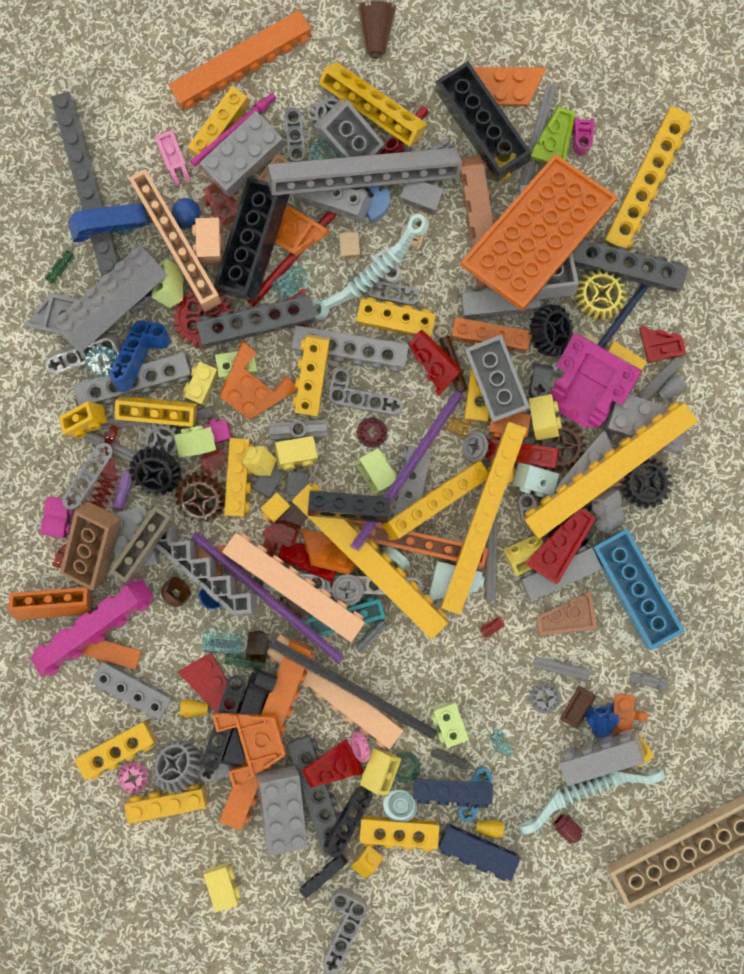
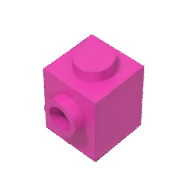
(220, 430)

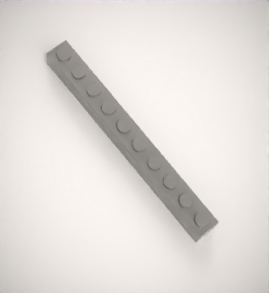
(363, 171)

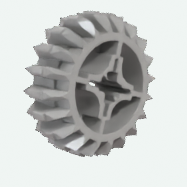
(176, 766)

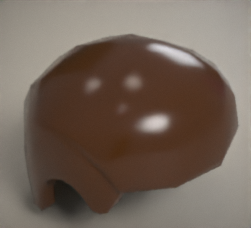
(168, 595)

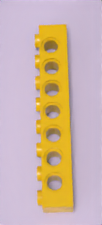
(676, 120)

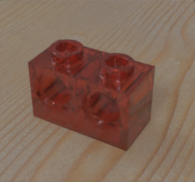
(220, 204)

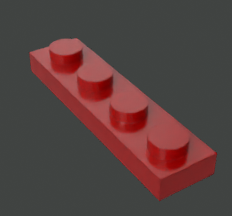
(529, 454)

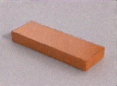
(114, 653)

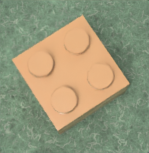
(209, 241)

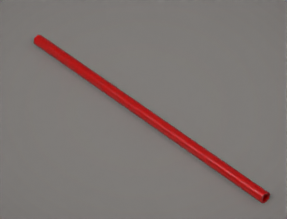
(324, 221)

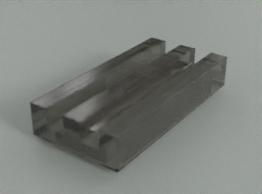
(449, 758)

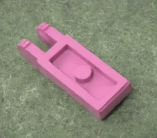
(172, 155)

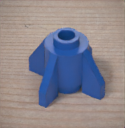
(602, 720)

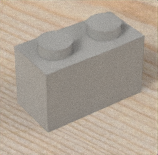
(422, 196)

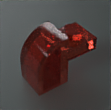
(280, 532)

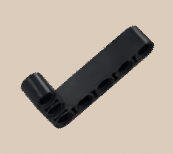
(258, 686)

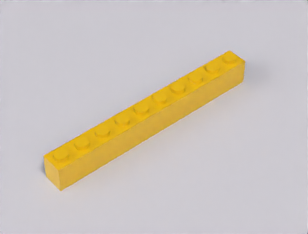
(610, 469)
(483, 518)
(379, 569)

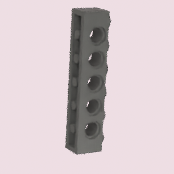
(654, 278)
(248, 329)
(315, 805)

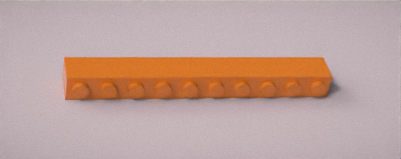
(277, 704)

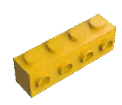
(394, 318)
(312, 375)
(237, 479)
(165, 804)

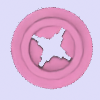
(360, 746)
(134, 768)

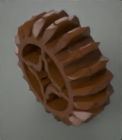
(576, 445)
(187, 502)

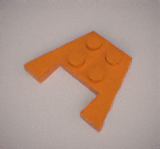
(246, 391)
(259, 739)

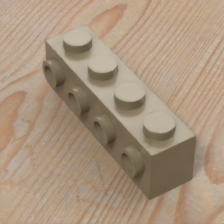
(142, 544)

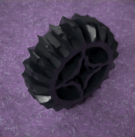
(553, 334)
(154, 464)
(660, 493)

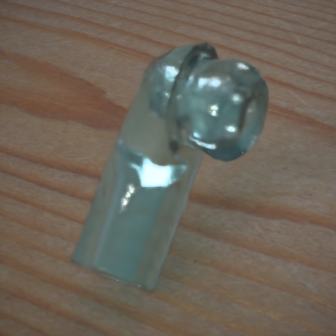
(498, 744)

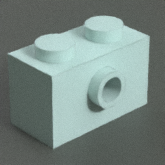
(535, 479)

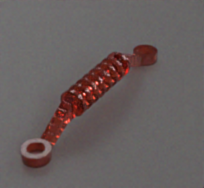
(109, 474)

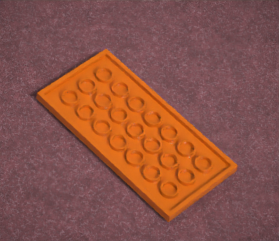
(538, 232)

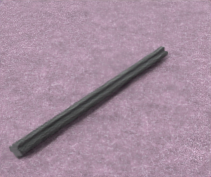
(353, 689)

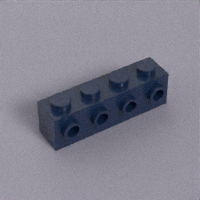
(453, 791)
(478, 851)

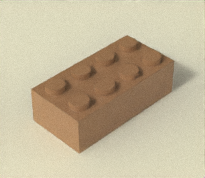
(90, 545)

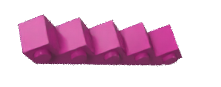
(91, 628)

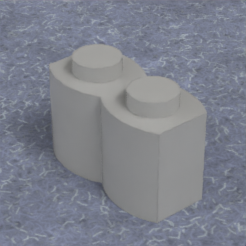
(608, 510)

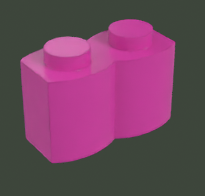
(56, 518)

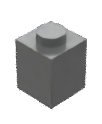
(297, 482)

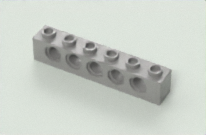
(360, 343)
(85, 390)

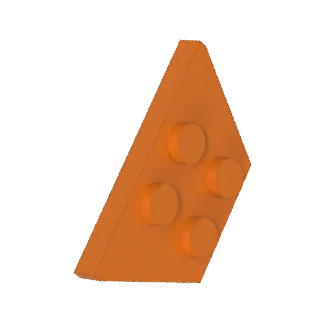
(511, 84)
(298, 231)
(325, 553)

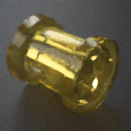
(464, 426)

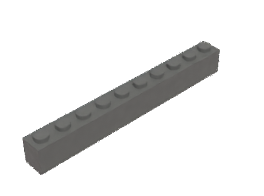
(84, 175)

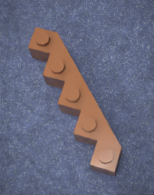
(476, 201)

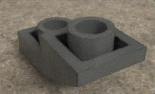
(266, 484)

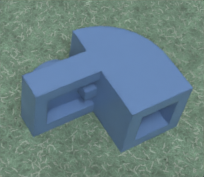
(379, 204)

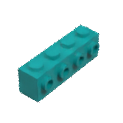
(370, 610)

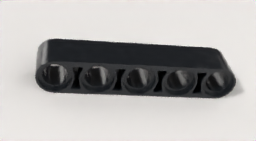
(212, 750)

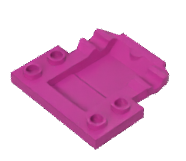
(591, 382)

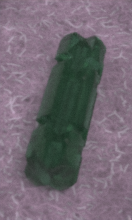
(59, 267)
(240, 661)

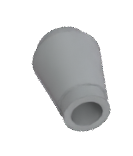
(672, 388)

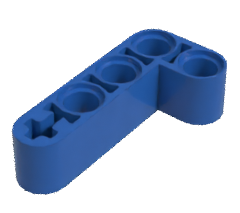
(107, 219)
(139, 340)

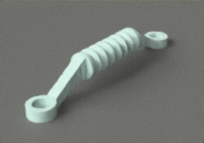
(396, 254)
(559, 799)

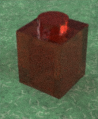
(213, 460)

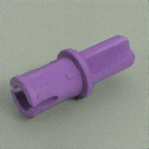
(123, 490)

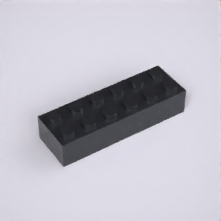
(482, 120)
(251, 241)

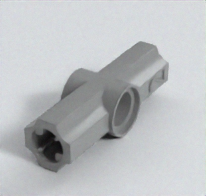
(285, 430)

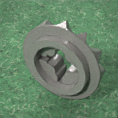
(471, 452)
(355, 584)
(537, 693)

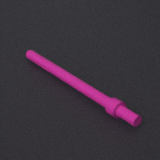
(260, 107)

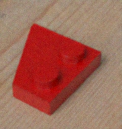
(661, 345)

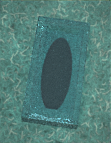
(221, 643)

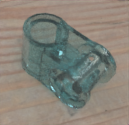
(289, 283)

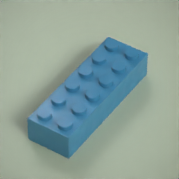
(637, 589)

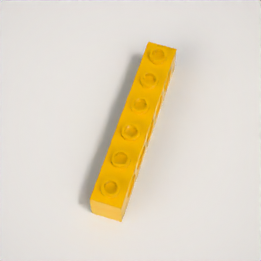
(373, 104)
(435, 500)

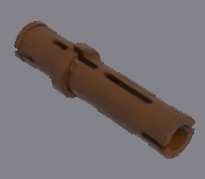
(445, 345)

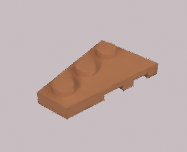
(569, 617)

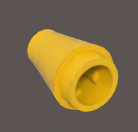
(192, 708)
(491, 828)

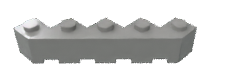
(204, 573)

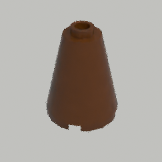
(376, 26)

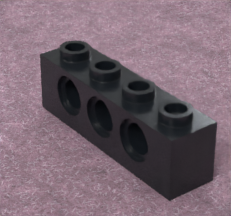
(349, 506)

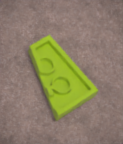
(555, 136)

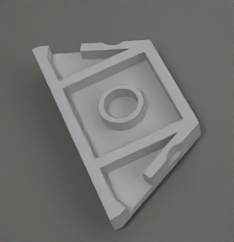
(48, 313)
(593, 453)

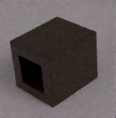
(257, 646)

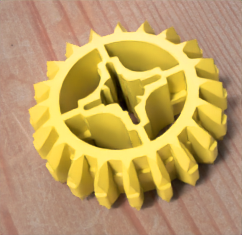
(605, 300)

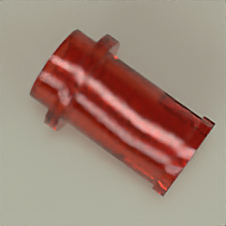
(491, 627)

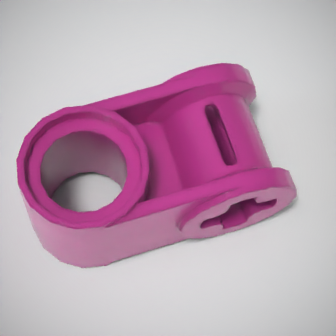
(582, 132)

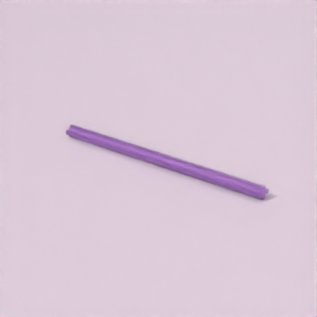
(410, 466)
(272, 602)

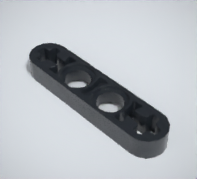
(351, 823)

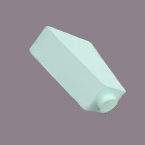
(442, 576)

